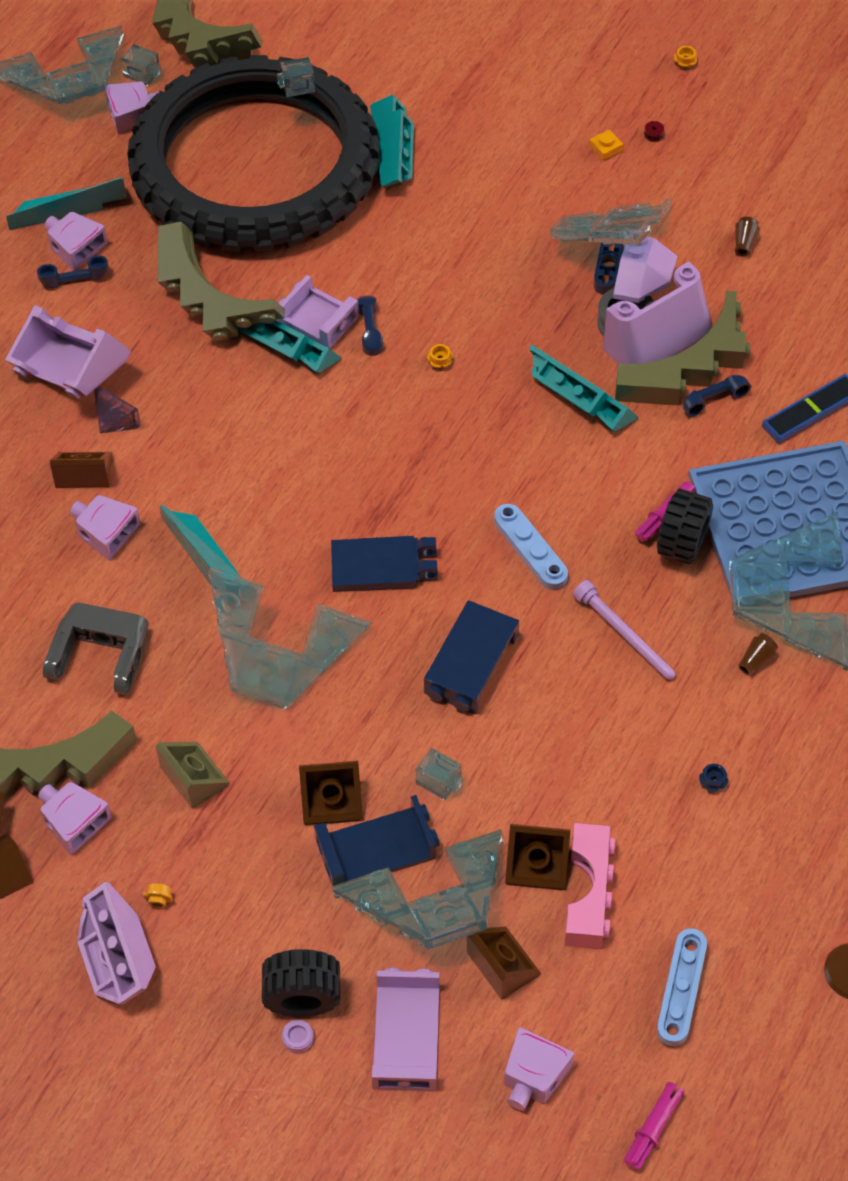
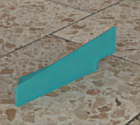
(395, 140)
(59, 205)
(292, 344)
(580, 391)
(197, 542)

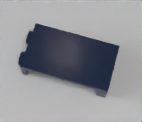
(469, 656)
(380, 843)

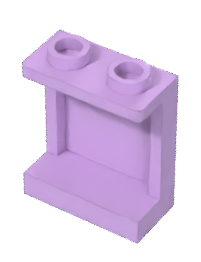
(318, 313)

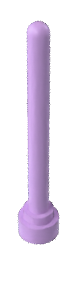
(587, 594)

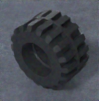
(684, 526)
(301, 983)

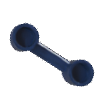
(96, 269)
(372, 339)
(736, 384)

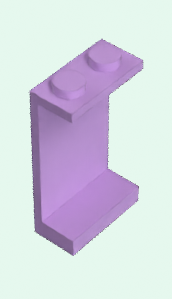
(406, 1030)

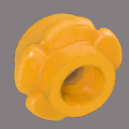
(686, 56)
(440, 356)
(158, 895)

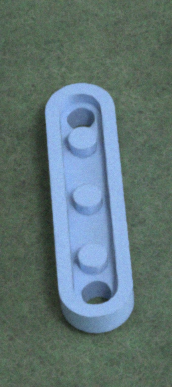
(530, 546)
(681, 987)

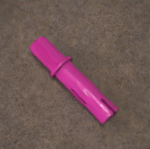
(653, 523)
(648, 1135)

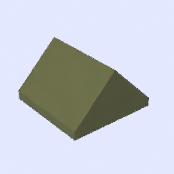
(190, 770)

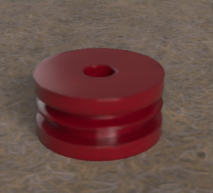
(654, 131)

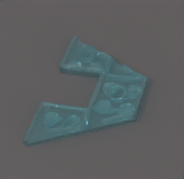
(72, 81)
(599, 228)
(762, 589)
(267, 670)
(440, 916)

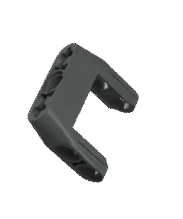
(100, 627)

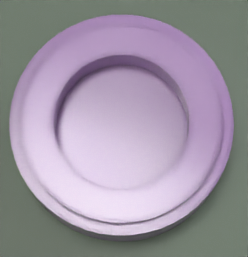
(297, 1036)

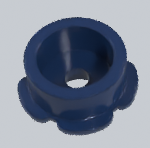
(717, 771)

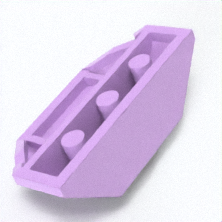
(644, 270)
(113, 946)

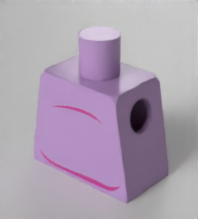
(126, 103)
(75, 238)
(105, 524)
(73, 814)
(535, 1068)

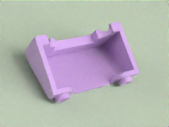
(661, 327)
(65, 353)

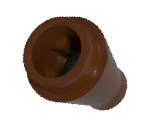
(745, 234)
(758, 653)

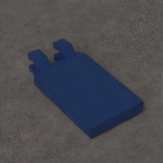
(382, 563)

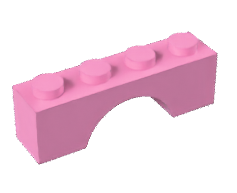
(586, 917)

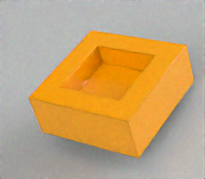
(606, 145)

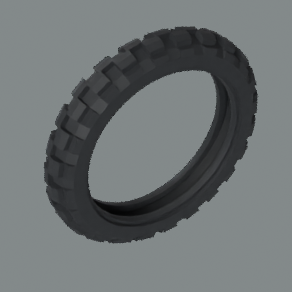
(257, 226)

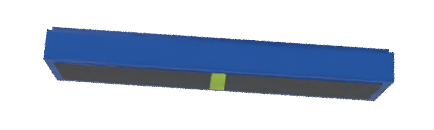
(808, 410)

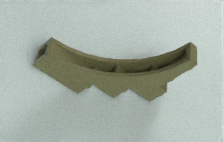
(199, 40)
(221, 312)
(666, 379)
(80, 757)

